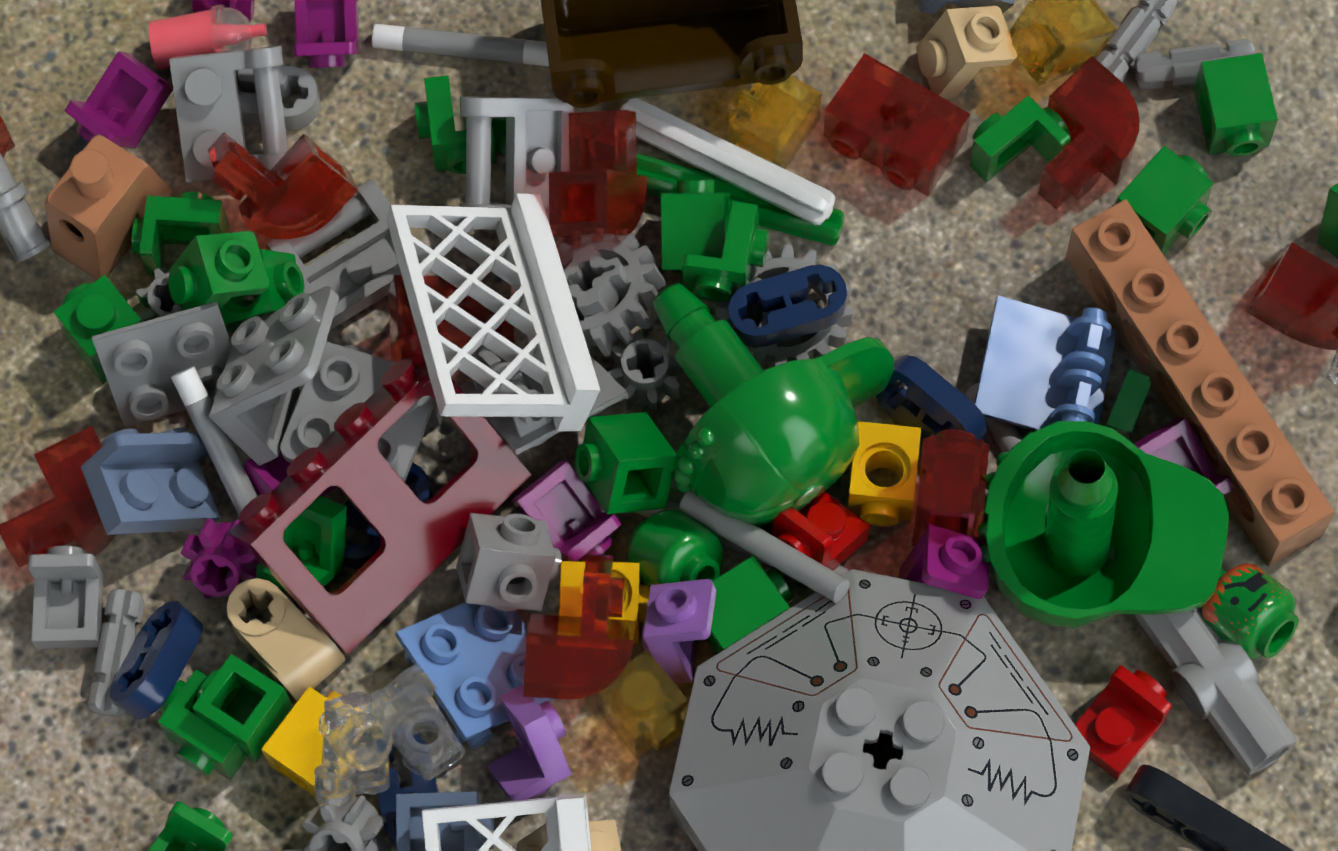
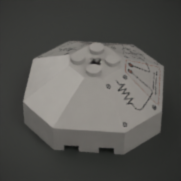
(785, 716)

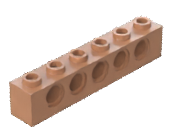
(1198, 381)

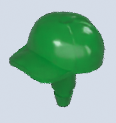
(772, 432)
(1117, 531)

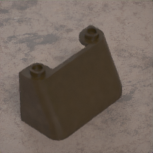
(667, 46)

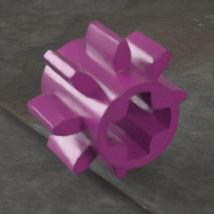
(217, 560)

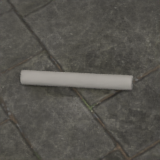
(768, 549)

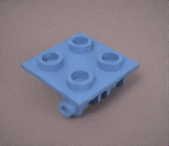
(1044, 365)
(472, 660)

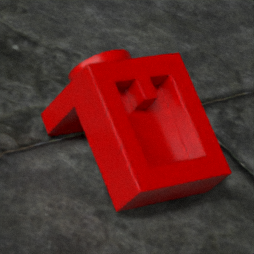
(822, 530)
(1123, 719)

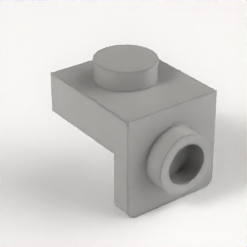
(66, 598)

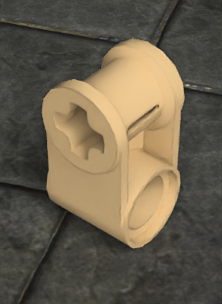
(287, 646)

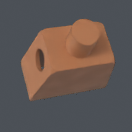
(100, 201)

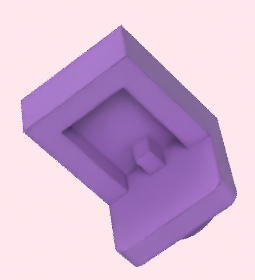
(675, 622)
(539, 759)

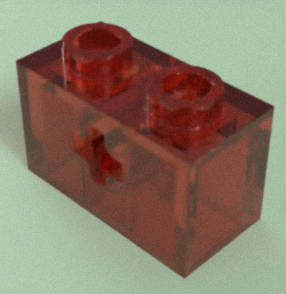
(923, 126)

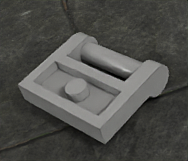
(210, 105)
(534, 146)
(359, 267)

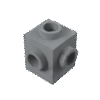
(507, 562)

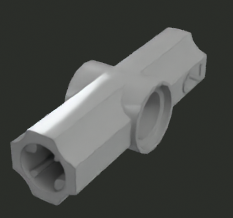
(1220, 685)

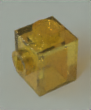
(1059, 37)
(774, 119)
(643, 706)

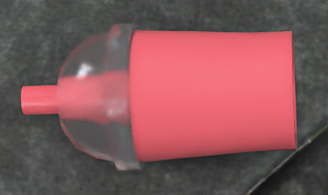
(201, 34)

